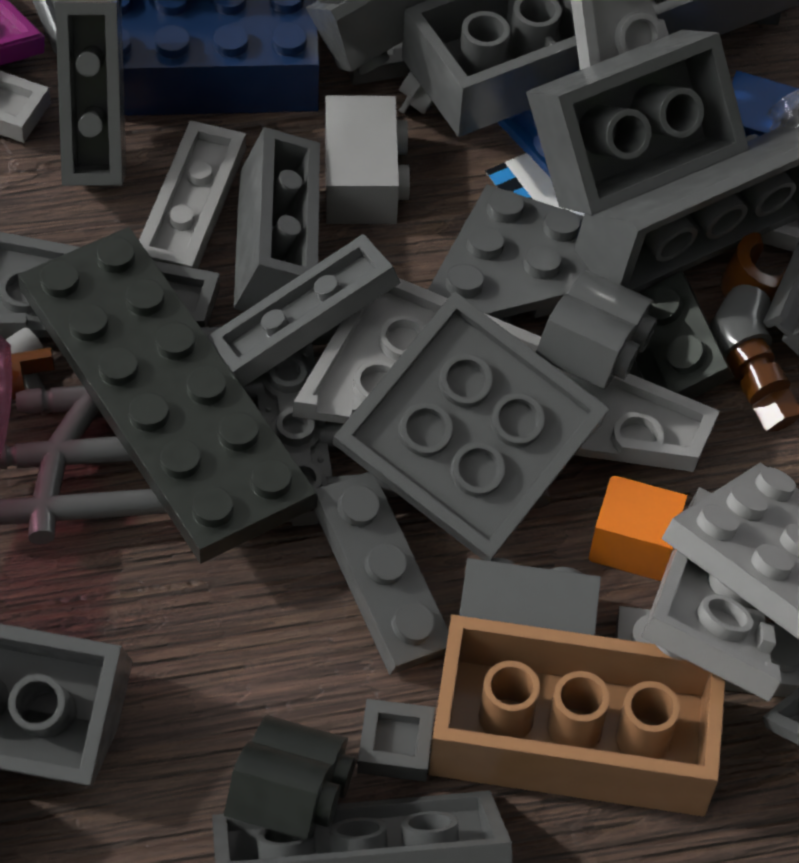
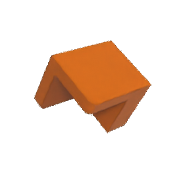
(632, 527)

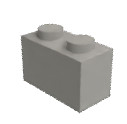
(363, 160)

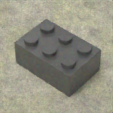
(638, 121)

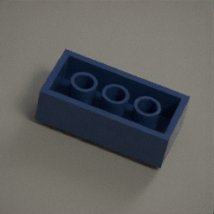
(219, 57)

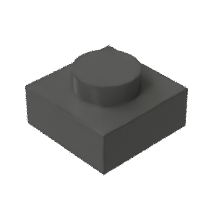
(396, 740)

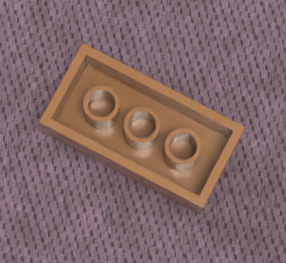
(577, 717)

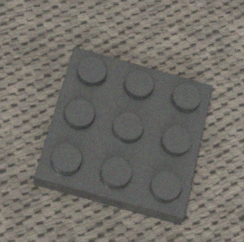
(470, 426)

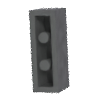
(91, 92)
(276, 215)

